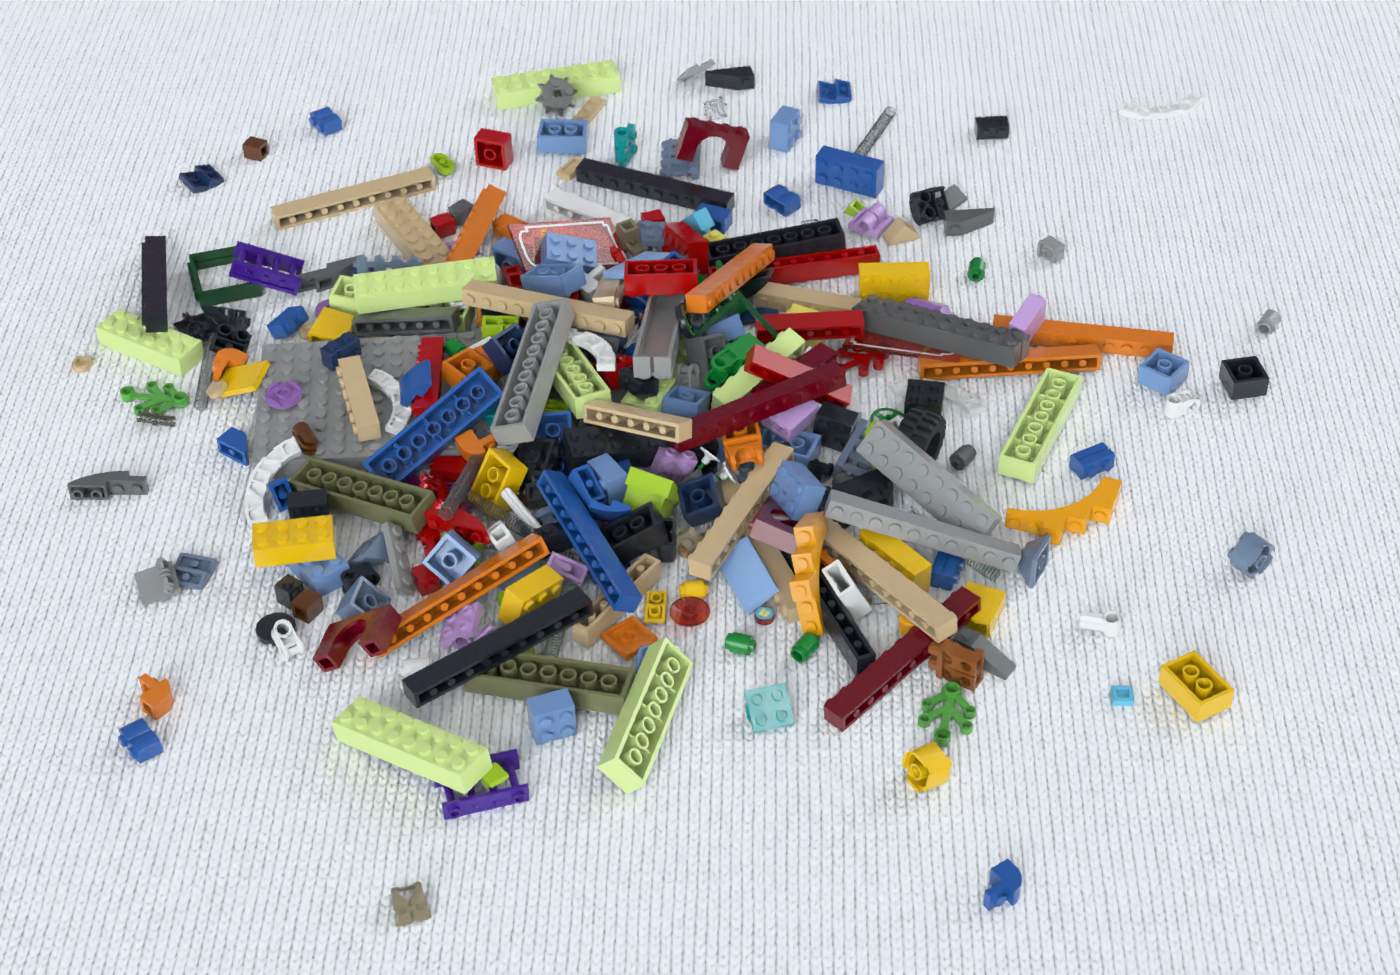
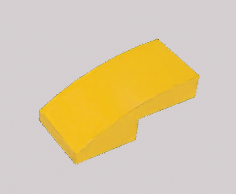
(655, 607)

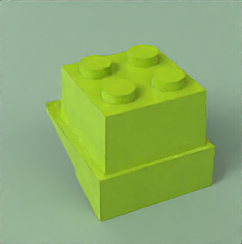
(649, 487)

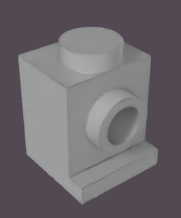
(1051, 249)

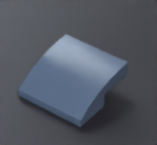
(194, 570)

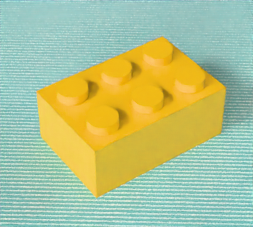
(496, 473)
(530, 593)
(1196, 686)

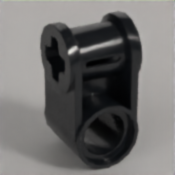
(820, 470)
(353, 574)

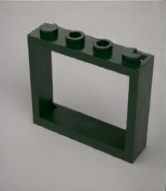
(220, 295)
(731, 300)

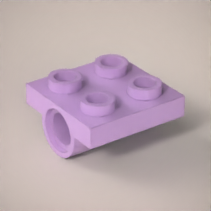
(871, 221)
(461, 626)

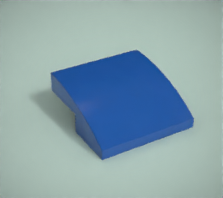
(834, 93)
(415, 382)
(608, 513)

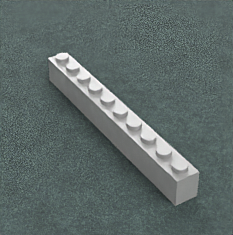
(922, 531)

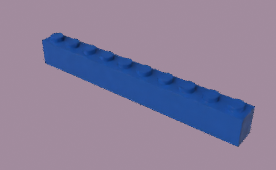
(589, 541)

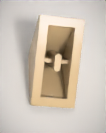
(900, 232)

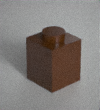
(255, 148)
(307, 605)

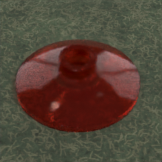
(689, 611)

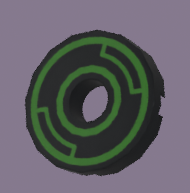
(684, 317)

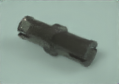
(156, 419)

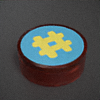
(764, 615)

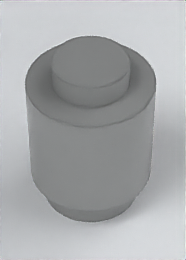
(1268, 322)

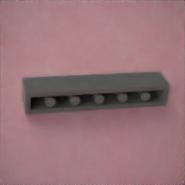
(407, 321)

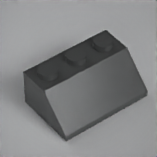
(701, 350)

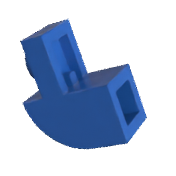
(1005, 883)

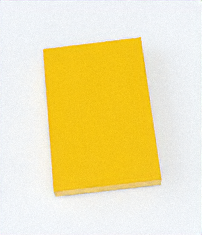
(244, 378)

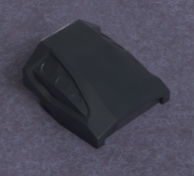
(928, 205)
(234, 317)
(228, 338)

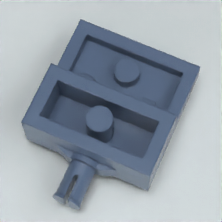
(651, 234)

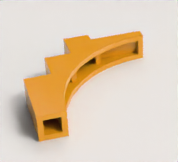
(1074, 518)
(806, 561)

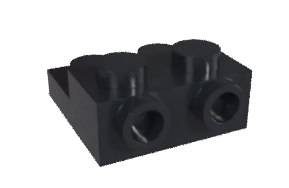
(540, 455)

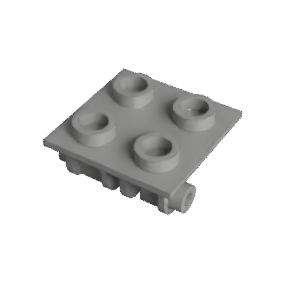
(157, 582)

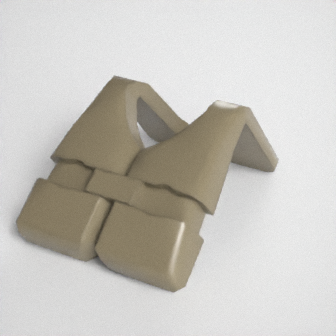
(411, 909)

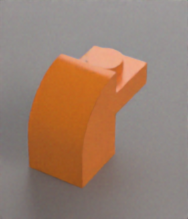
(226, 359)
(469, 445)
(157, 696)

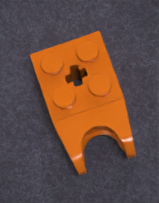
(465, 362)
(744, 446)

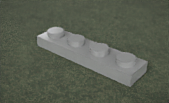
(398, 558)

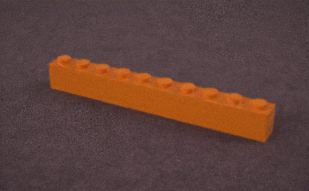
(477, 224)
(729, 278)
(1108, 338)
(1061, 358)
(468, 588)

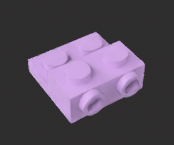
(672, 464)

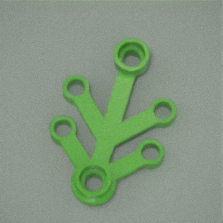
(177, 398)
(950, 692)

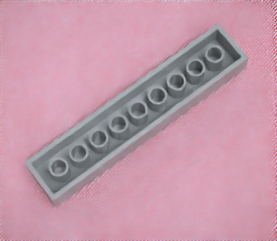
(532, 372)

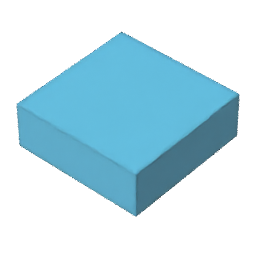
(1122, 695)

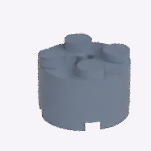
(1251, 554)

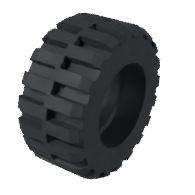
(924, 429)

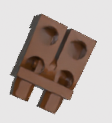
(957, 663)

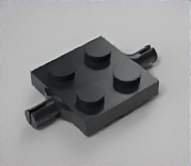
(196, 326)

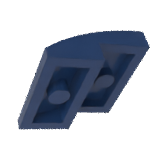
(201, 179)

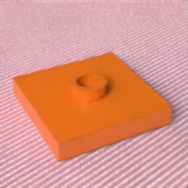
(628, 637)

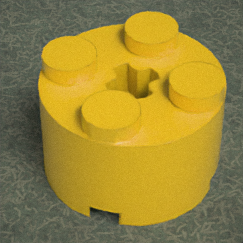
(926, 767)

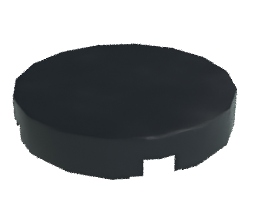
(266, 624)

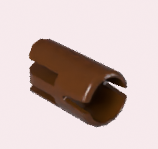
(305, 438)

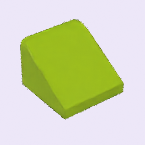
(854, 207)
(494, 776)

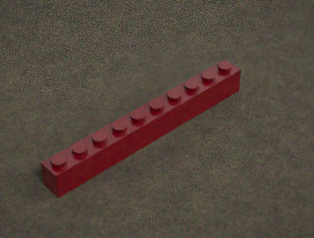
(763, 404)
(893, 665)

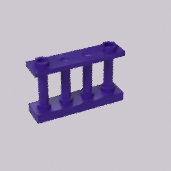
(263, 276)
(495, 798)

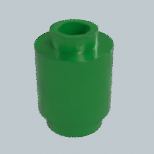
(976, 269)
(454, 346)
(740, 643)
(805, 647)

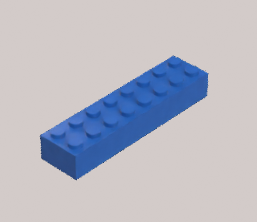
(436, 428)

